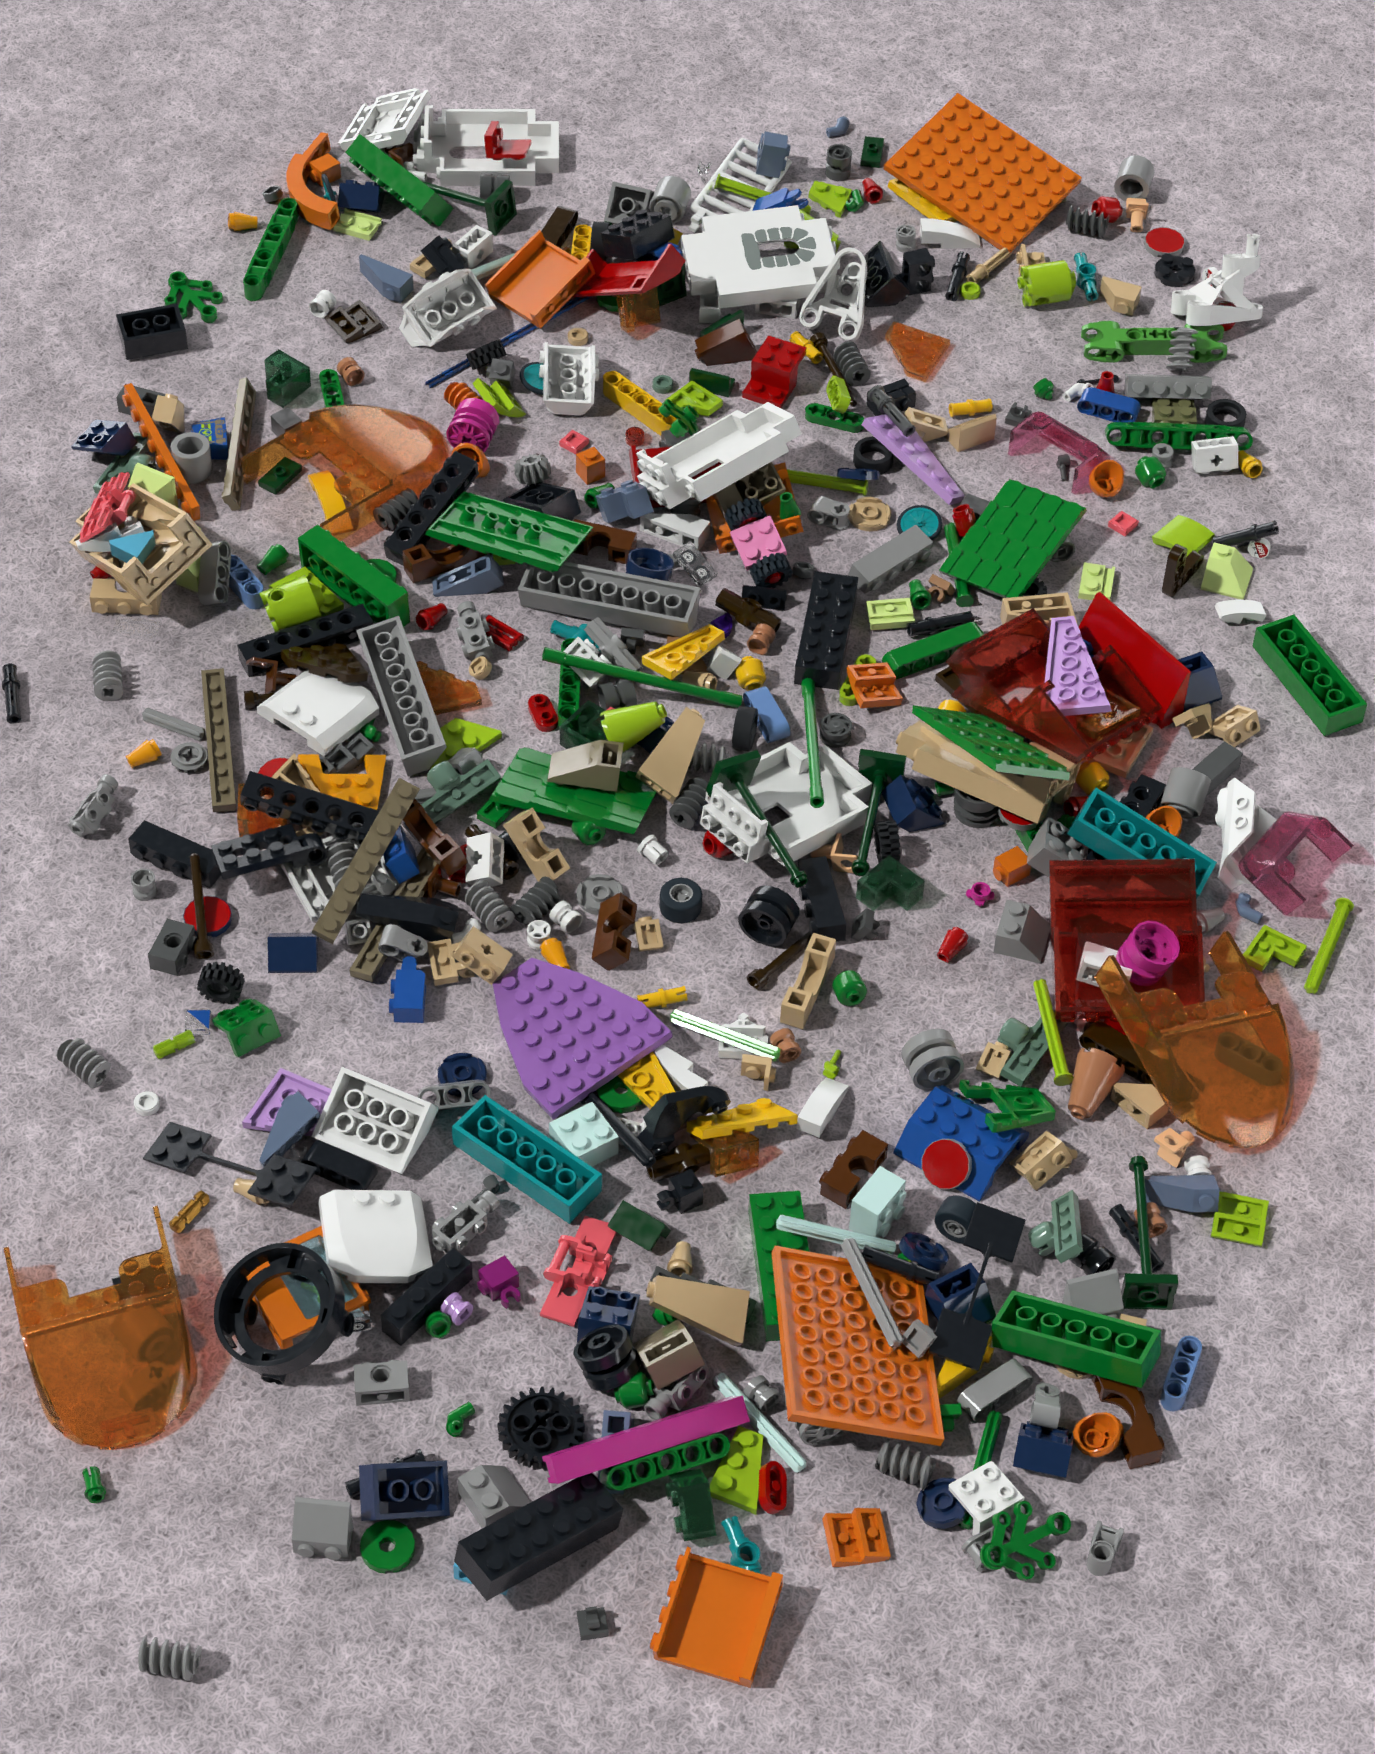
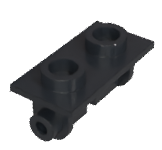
(767, 597)

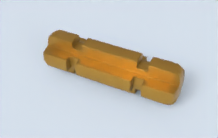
(189, 1211)

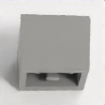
(1053, 844)

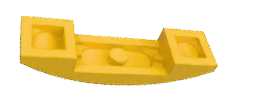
(329, 498)

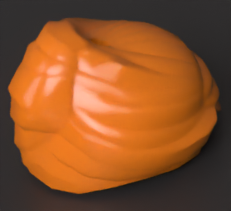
(475, 453)
(1106, 479)
(1167, 818)
(1098, 1434)

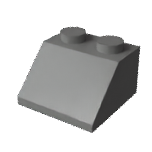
(625, 201)
(1021, 932)
(1095, 1293)
(490, 1493)
(322, 1528)

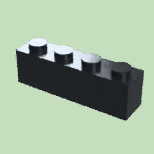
(172, 852)
(821, 899)
(426, 1296)

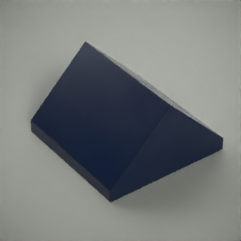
(292, 953)

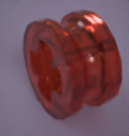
(638, 433)

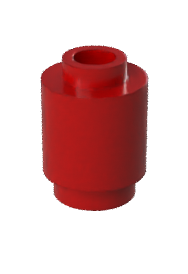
(963, 518)

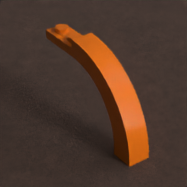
(310, 206)

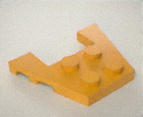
(355, 788)

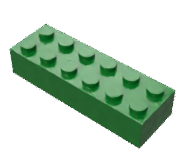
(398, 181)
(352, 576)
(1309, 675)
(763, 1213)
(1076, 1338)

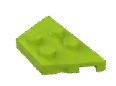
(465, 734)

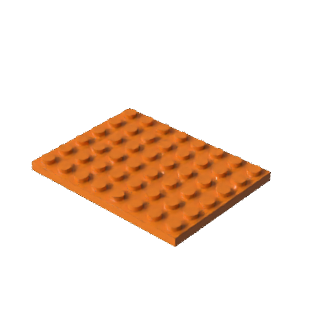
(982, 173)
(838, 1358)

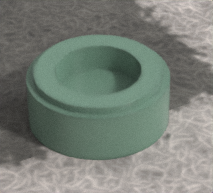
(662, 384)

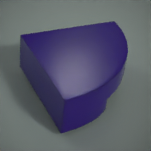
(723, 623)

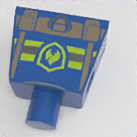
(216, 434)

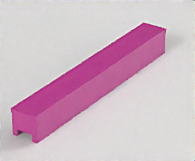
(645, 1439)

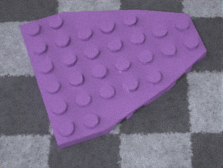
(570, 1032)

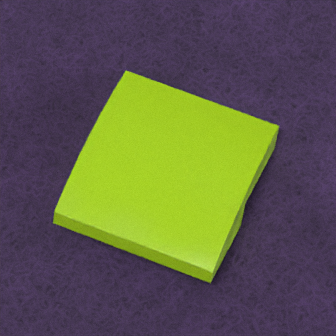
(499, 398)
(1185, 533)
(1240, 1219)

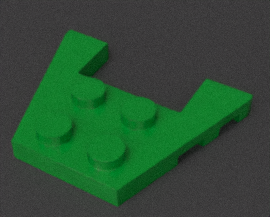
(1018, 1105)

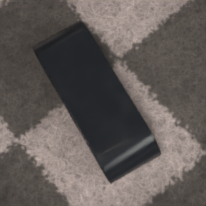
(340, 1166)

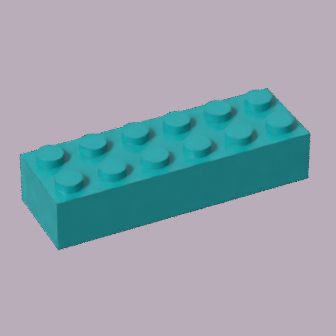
(1126, 835)
(527, 1159)

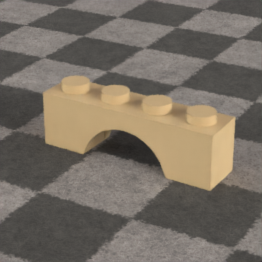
(815, 967)

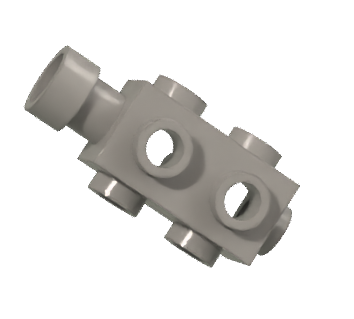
(473, 632)
(94, 807)
(452, 1231)
(677, 1393)

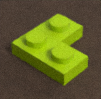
(1271, 944)

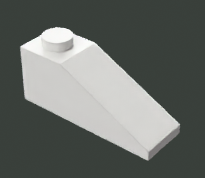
(676, 528)

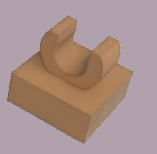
(941, 586)

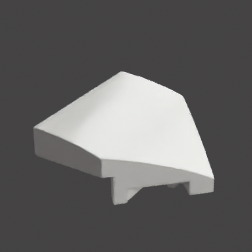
(746, 1027)

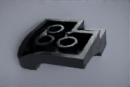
(674, 1112)

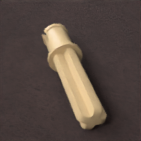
(983, 270)

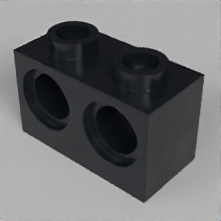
(918, 270)

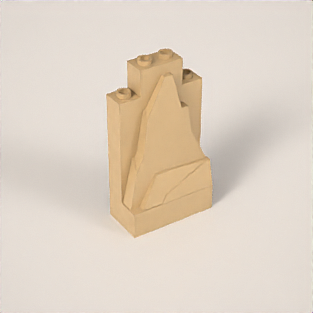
(177, 547)
(950, 764)

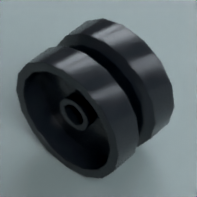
(768, 915)
(607, 1357)

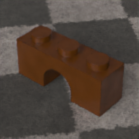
(617, 541)
(610, 945)
(862, 1153)

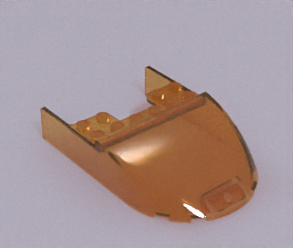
(372, 446)
(1216, 1061)
(111, 1359)

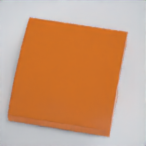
(874, 685)
(856, 1537)

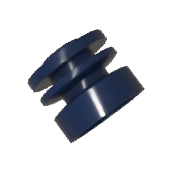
(649, 564)

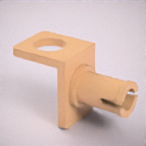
(1137, 211)
(834, 853)
(1173, 1145)

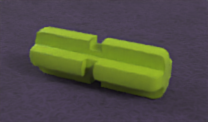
(179, 1042)

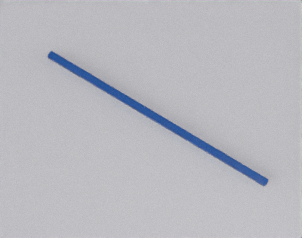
(512, 337)

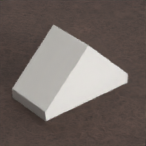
(723, 662)

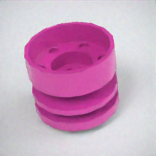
(473, 423)
(1148, 952)

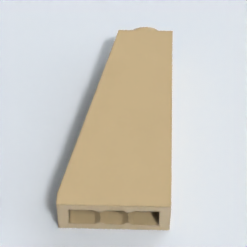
(670, 759)
(708, 1307)

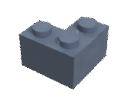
(771, 154)
(625, 501)

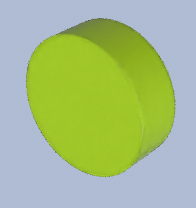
(970, 290)

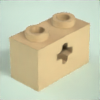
(482, 955)

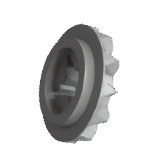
(183, 751)

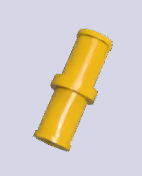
(811, 352)
(970, 407)
(663, 997)

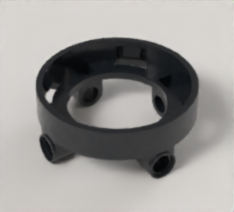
(236, 1309)

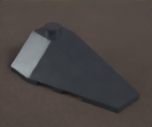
(884, 280)
(421, 916)

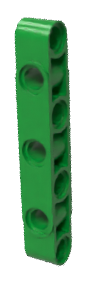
(270, 249)
(1174, 434)

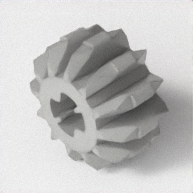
(532, 469)

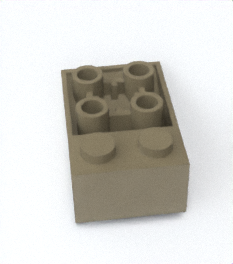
(760, 484)
(588, 765)
(669, 1354)

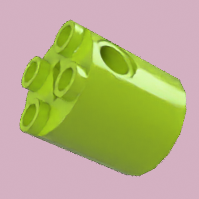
(1046, 283)
(293, 603)

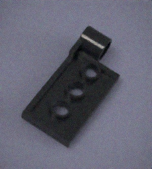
(301, 850)

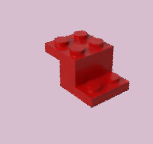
(774, 371)

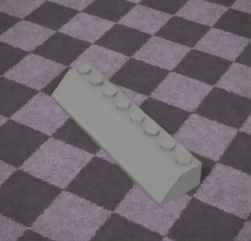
(612, 597)
(402, 694)

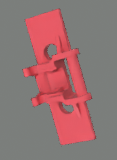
(108, 507)
(588, 1269)

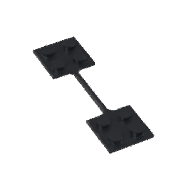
(278, 1181)
(961, 1335)

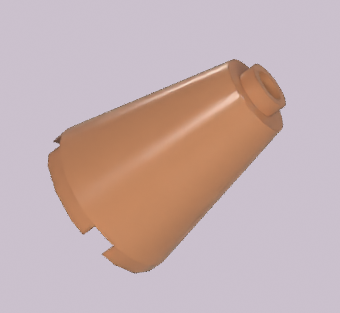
(1093, 1081)

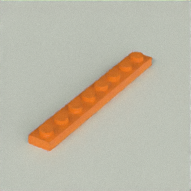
(157, 445)

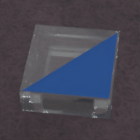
(198, 1021)

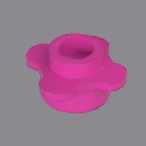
(980, 888)

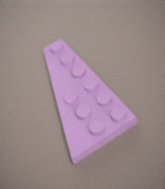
(916, 456)
(1072, 671)
(282, 1085)

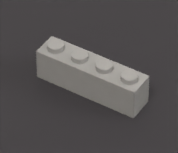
(1167, 386)
(891, 559)

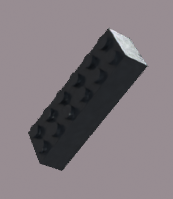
(826, 629)
(538, 1535)

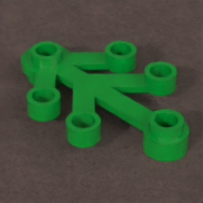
(179, 281)
(685, 418)
(1020, 1542)

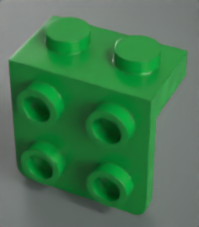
(247, 1026)

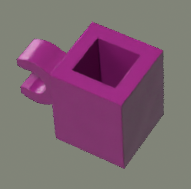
(499, 1280)

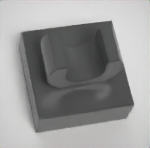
(1017, 414)
(632, 638)
(864, 926)
(592, 1623)

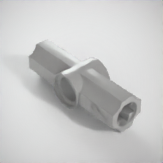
(611, 645)

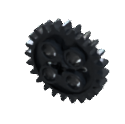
(540, 1426)

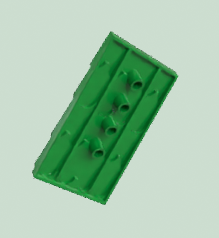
(509, 531)
(1012, 540)
(992, 743)
(527, 787)

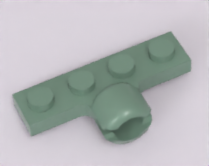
(127, 462)
(456, 789)
(1028, 1047)
(1063, 1231)

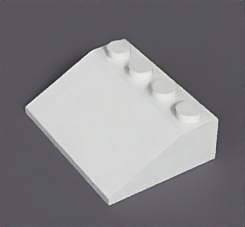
(374, 1120)

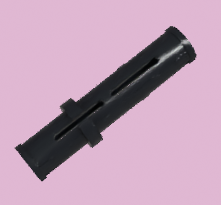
(958, 270)
(1254, 533)
(931, 625)
(10, 675)
(1120, 1216)
(899, 1266)

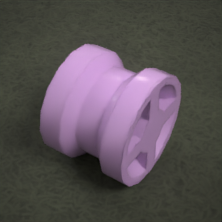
(456, 1308)

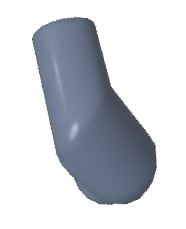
(840, 128)
(1245, 910)

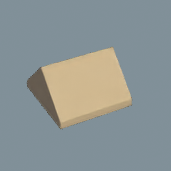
(972, 432)

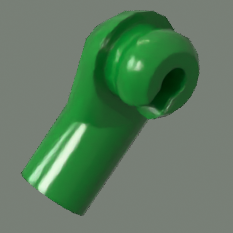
(456, 1419)

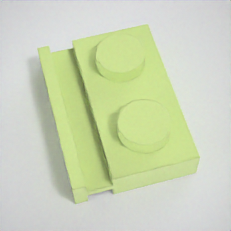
(357, 224)
(1096, 579)
(889, 613)

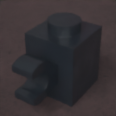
(683, 1192)

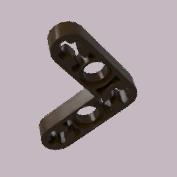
(1180, 569)

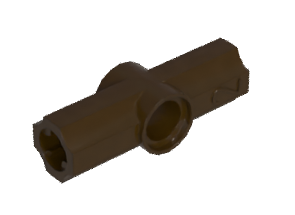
(746, 610)
(679, 1160)

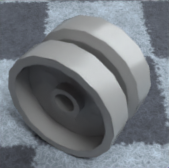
(932, 1059)

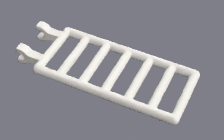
(729, 164)

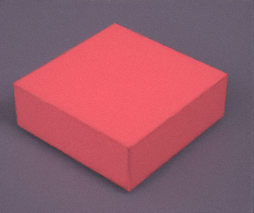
(574, 442)
(1123, 523)

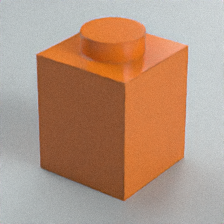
(325, 165)
(590, 465)
(1011, 866)

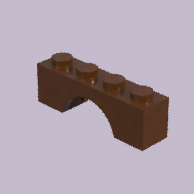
(425, 563)
(433, 840)
(1140, 1442)

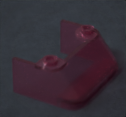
(1062, 437)
(1267, 863)

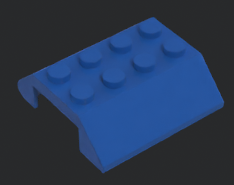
(952, 1118)

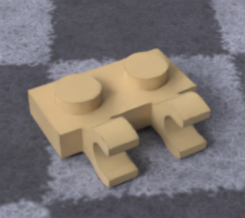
(443, 964)

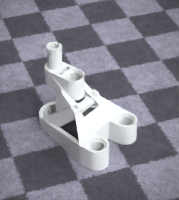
(854, 276)
(1201, 301)

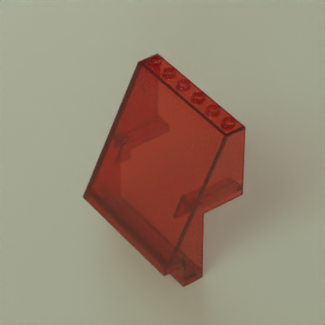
(1007, 682)
(1102, 906)

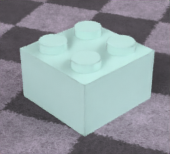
(585, 1134)
(878, 1204)

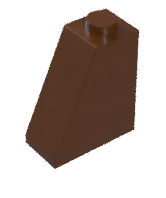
(726, 345)

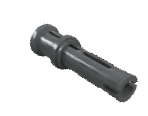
(886, 405)

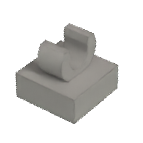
(918, 1338)

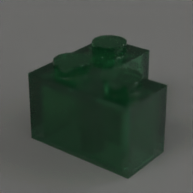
(285, 378)
(583, 726)
(891, 881)
(691, 1496)

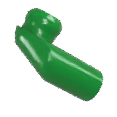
(856, 201)
(371, 732)

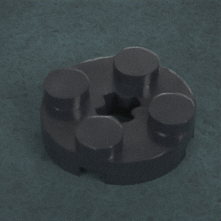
(1183, 266)

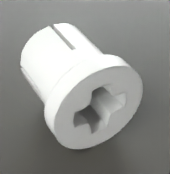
(652, 850)

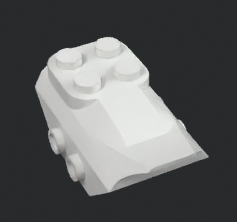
(444, 308)
(568, 378)
(1241, 827)

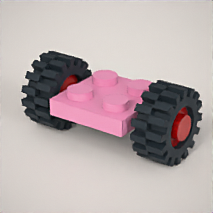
(758, 543)

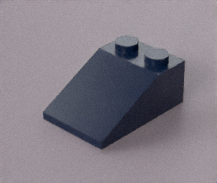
(404, 1490)

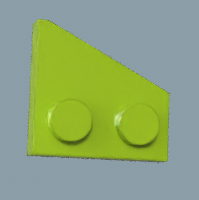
(830, 196)
(697, 397)

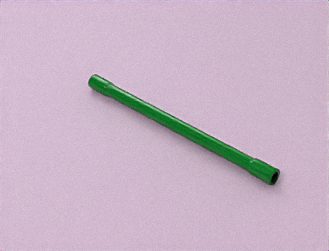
(563, 658)
(816, 790)

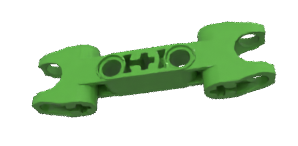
(1116, 342)

